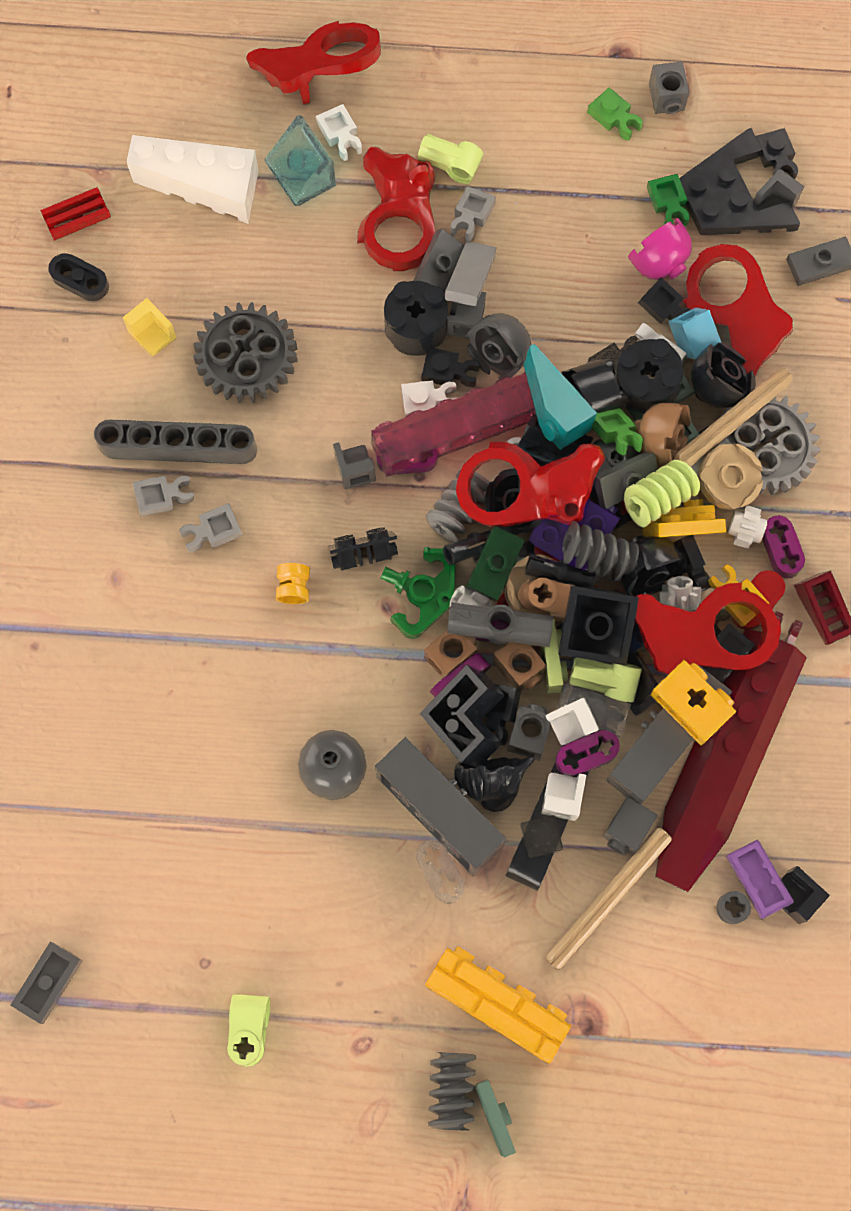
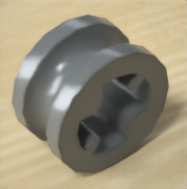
(726, 915)

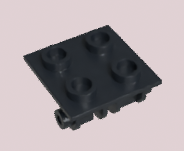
(377, 537)

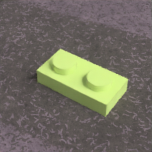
(555, 671)

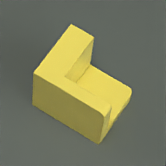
(149, 327)

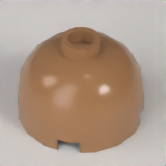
(664, 430)

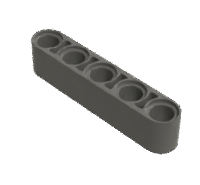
(161, 435)

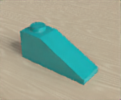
(558, 405)

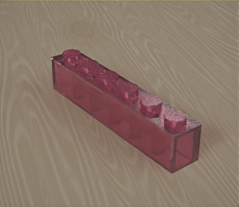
(453, 424)

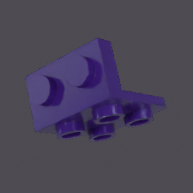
(550, 533)

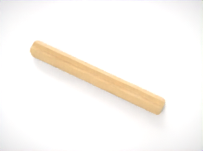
(734, 417)
(608, 898)

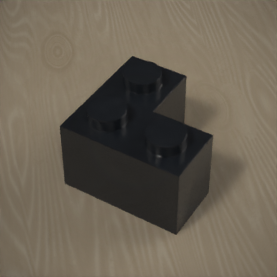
(459, 712)

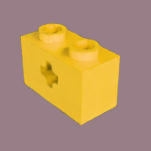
(674, 698)

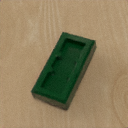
(495, 563)

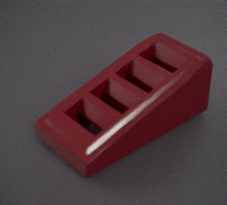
(832, 592)

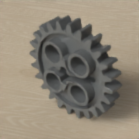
(222, 338)

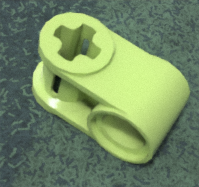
(248, 1021)

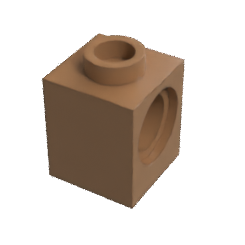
(516, 651)
(443, 664)

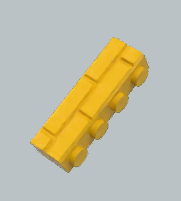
(498, 1005)

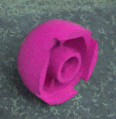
(663, 252)

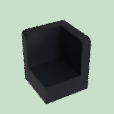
(805, 893)

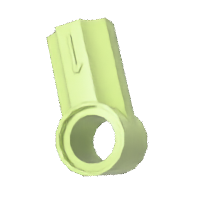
(458, 160)
(612, 679)

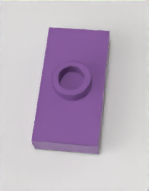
(759, 879)

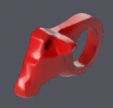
(296, 66)
(404, 192)
(754, 319)
(546, 492)
(690, 636)

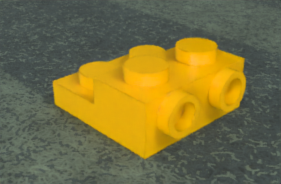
(686, 520)

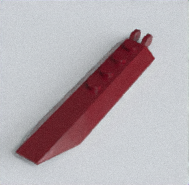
(724, 767)

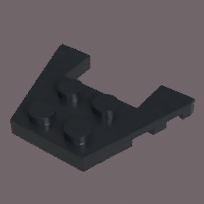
(721, 199)

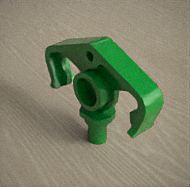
(423, 591)

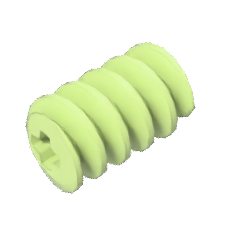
(661, 492)

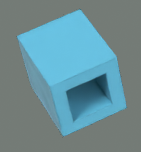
(694, 331)

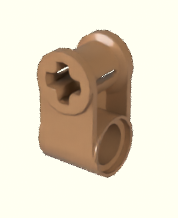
(553, 598)

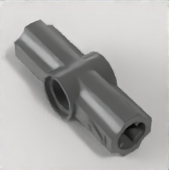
(478, 620)

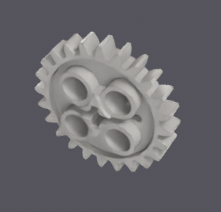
(785, 465)

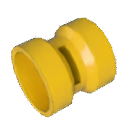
(292, 583)

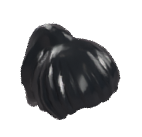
(493, 782)

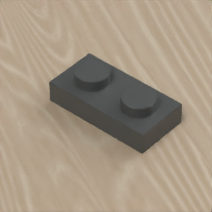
(46, 983)

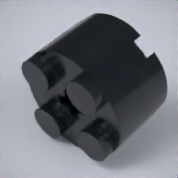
(415, 317)
(655, 359)
(597, 385)

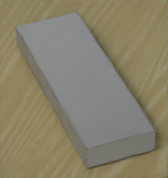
(470, 273)

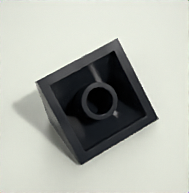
(598, 625)

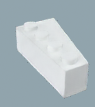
(197, 172)

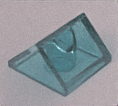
(301, 163)

